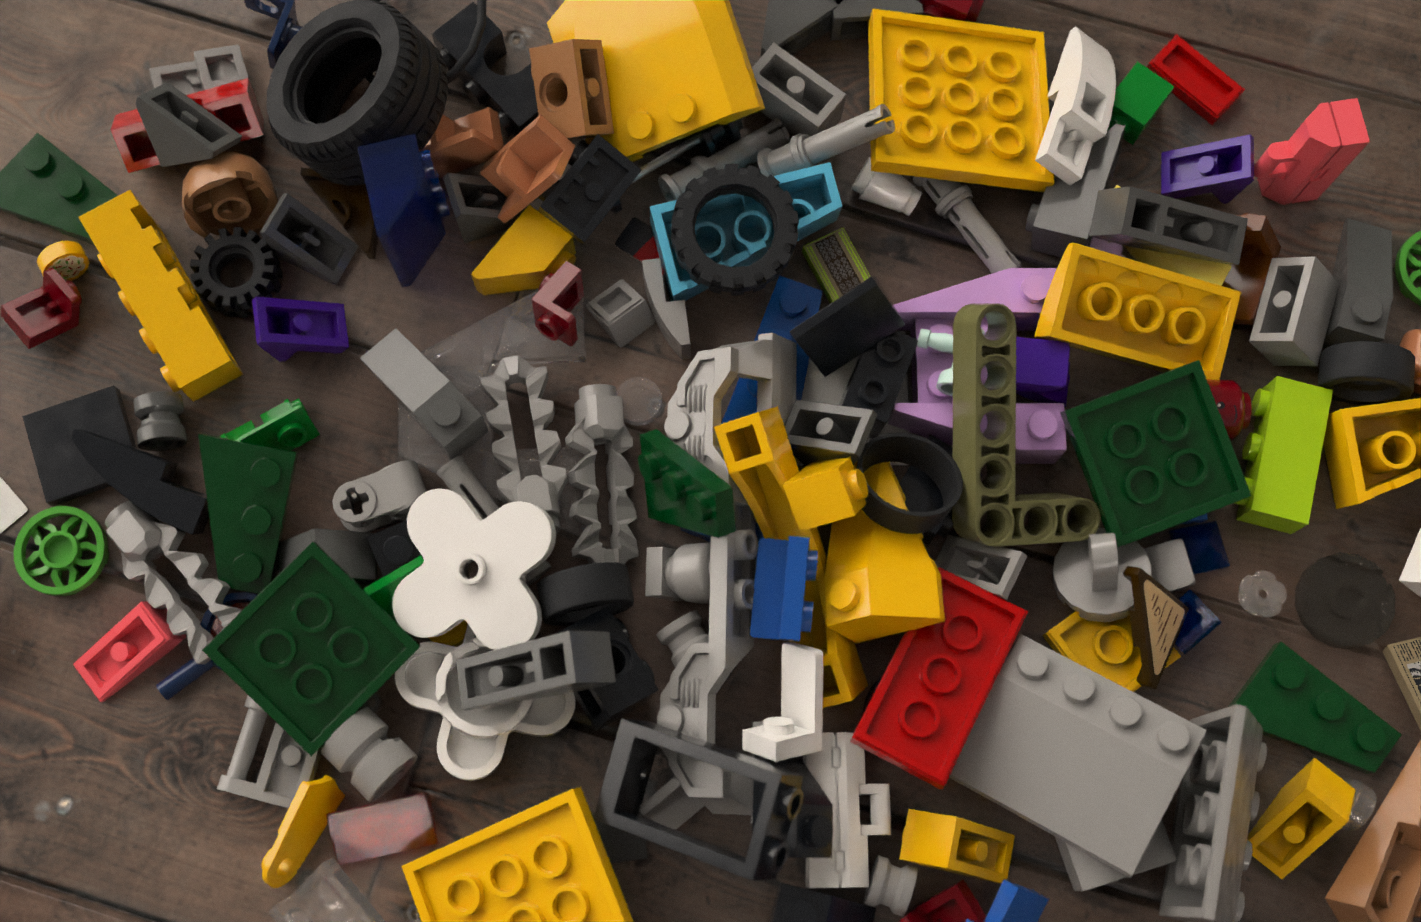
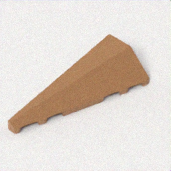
(1385, 867)

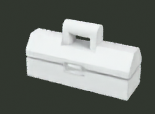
(841, 775)

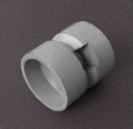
(369, 754)

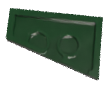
(50, 188)
(684, 489)
(247, 507)
(1313, 712)

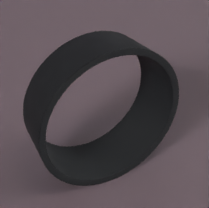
(923, 455)

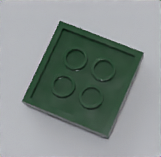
(1156, 453)
(311, 648)

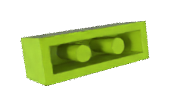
(1284, 454)

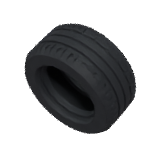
(329, 61)

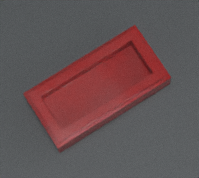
(1196, 80)

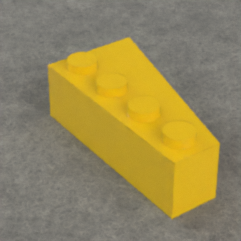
(160, 296)
(1373, 449)

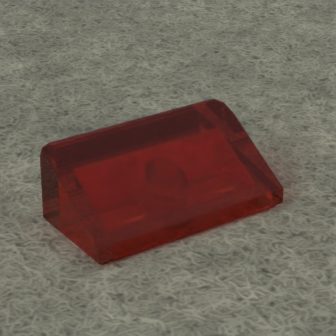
(382, 828)

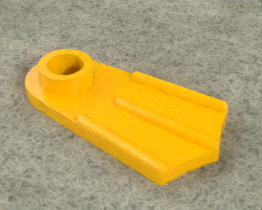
(300, 829)

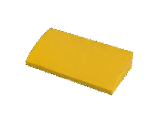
(1137, 312)

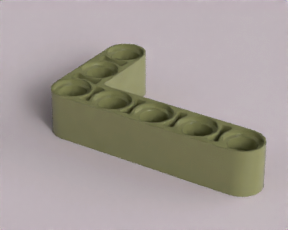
(998, 443)

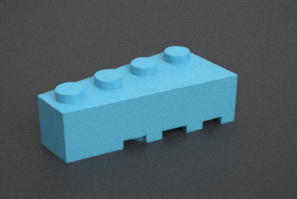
(739, 229)

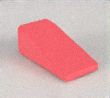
(127, 650)

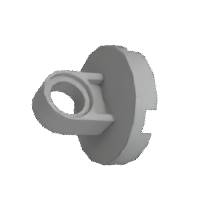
(1092, 578)

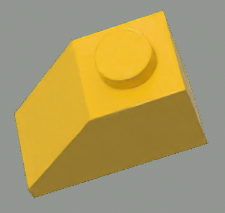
(524, 255)
(826, 492)
(1301, 818)
(956, 846)

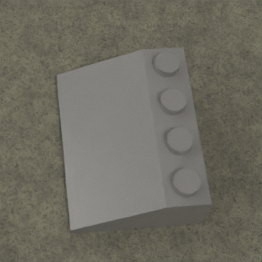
(1077, 754)
(1214, 820)

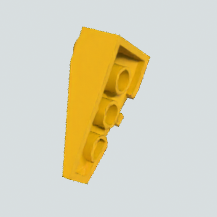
(879, 577)

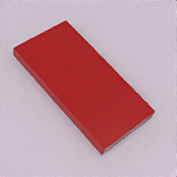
(940, 682)

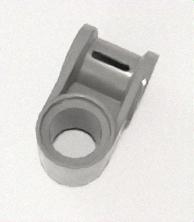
(384, 495)

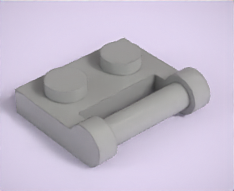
(283, 766)

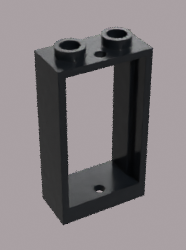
(628, 779)

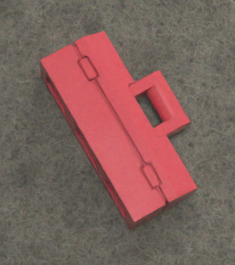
(1314, 154)

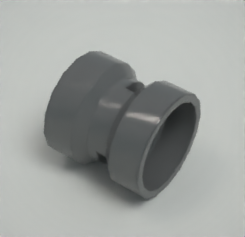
(160, 421)

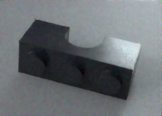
(508, 95)

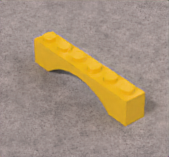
(760, 464)

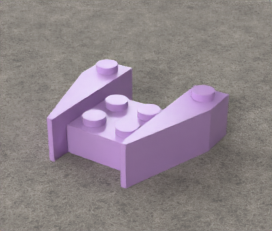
(1022, 290)

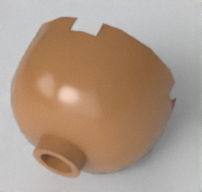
(227, 194)

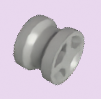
(681, 634)
(890, 886)

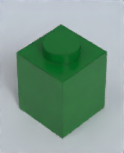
(1138, 101)

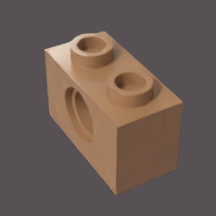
(572, 87)

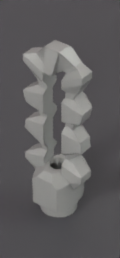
(601, 422)
(533, 489)
(144, 539)

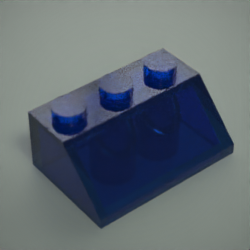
(405, 202)

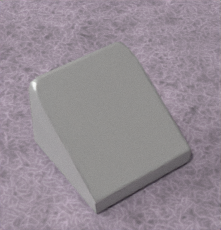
(621, 312)
(1171, 565)
(671, 805)

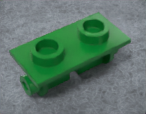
(283, 427)

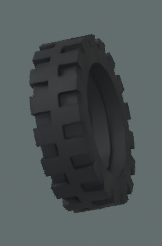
(750, 184)

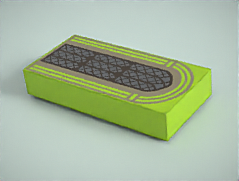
(835, 264)

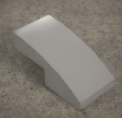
(208, 70)
(670, 315)

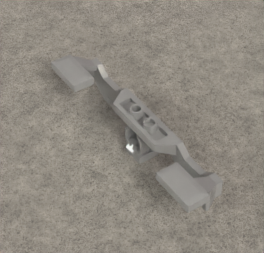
(718, 570)

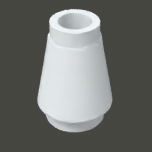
(886, 189)

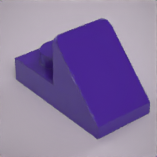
(1213, 167)
(299, 325)
(1042, 370)

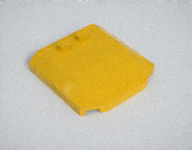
(666, 66)

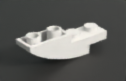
(1082, 106)

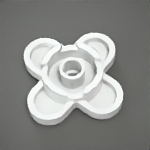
(505, 549)
(474, 739)

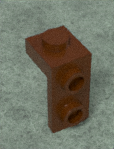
(1250, 275)

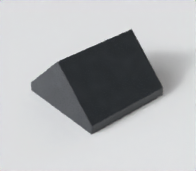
(848, 326)

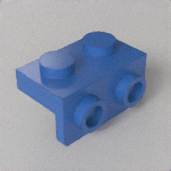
(780, 587)

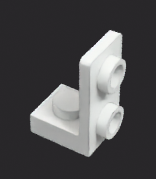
(801, 717)

